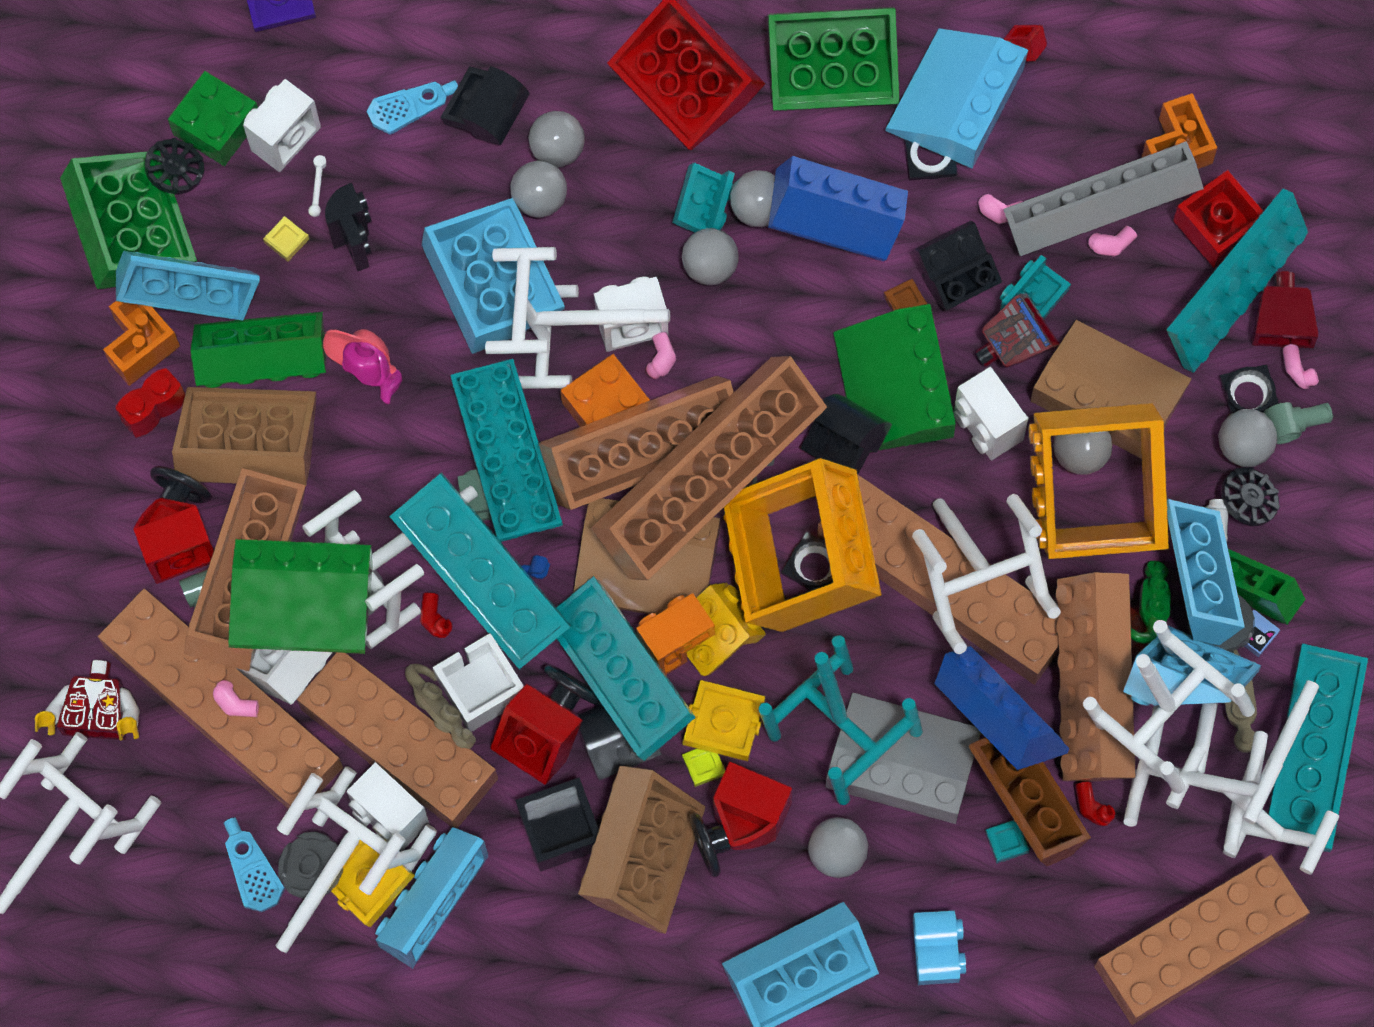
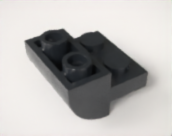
(486, 104)
(347, 223)
(957, 266)
(845, 433)
(606, 743)

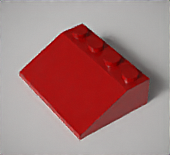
(685, 72)

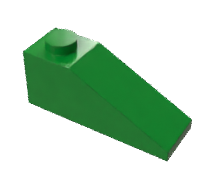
(1266, 588)

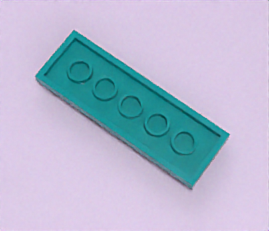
(1237, 280)
(480, 570)
(621, 670)
(1320, 754)

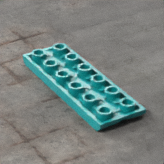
(506, 450)

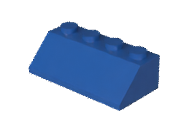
(837, 208)
(997, 710)

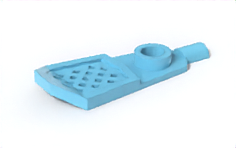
(413, 103)
(248, 865)

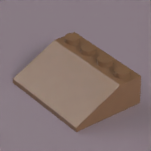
(1103, 372)
(247, 430)
(683, 574)
(641, 848)

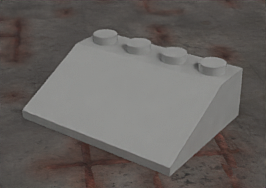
(916, 772)

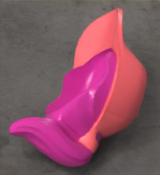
(364, 357)

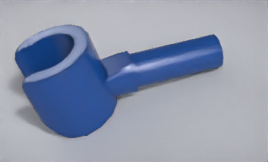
(538, 567)

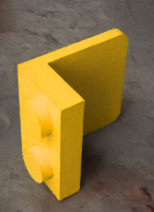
(723, 607)

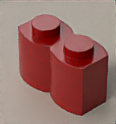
(145, 406)

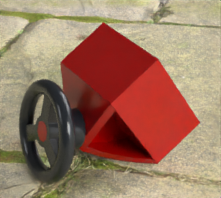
(173, 530)
(541, 728)
(747, 813)

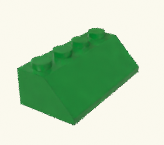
(258, 349)

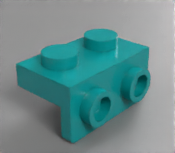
(703, 199)
(1040, 284)

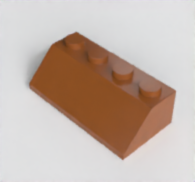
(1034, 804)

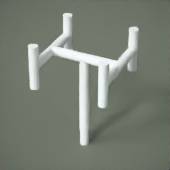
(542, 321)
(983, 571)
(382, 595)
(1167, 702)
(1203, 740)
(326, 804)
(1255, 819)
(102, 828)

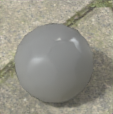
(556, 138)
(538, 189)
(753, 198)
(710, 256)
(1247, 438)
(1083, 451)
(838, 847)

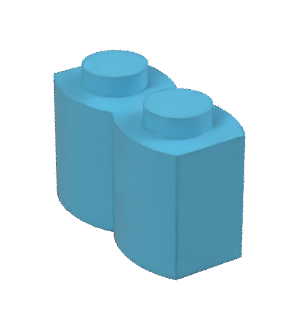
(937, 947)

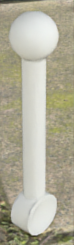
(319, 163)

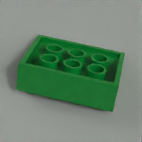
(833, 58)
(122, 212)
(898, 374)
(300, 596)

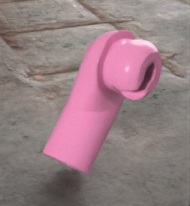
(993, 208)
(1112, 245)
(663, 359)
(1295, 370)
(230, 702)

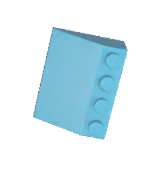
(958, 94)
(475, 285)
(1175, 670)

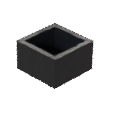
(558, 824)

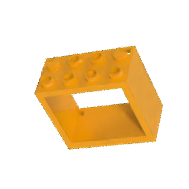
(844, 534)
(1103, 539)

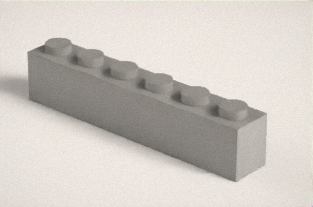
(1103, 198)

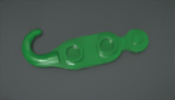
(1154, 601)

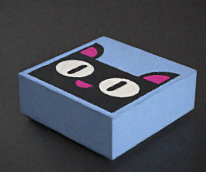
(1263, 634)

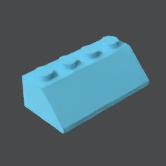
(184, 285)
(1205, 572)
(432, 896)
(801, 967)

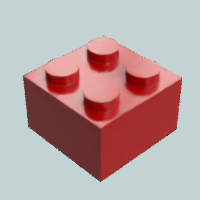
(1217, 217)

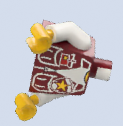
(92, 707)

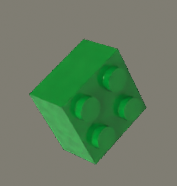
(212, 118)

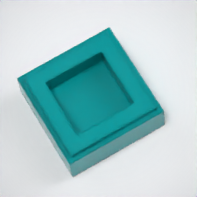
(1007, 841)

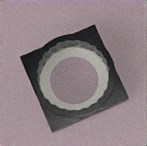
(918, 170)
(1258, 375)
(807, 545)

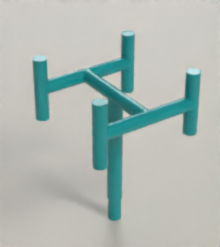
(833, 707)

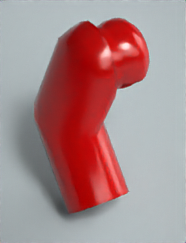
(431, 619)
(1091, 809)

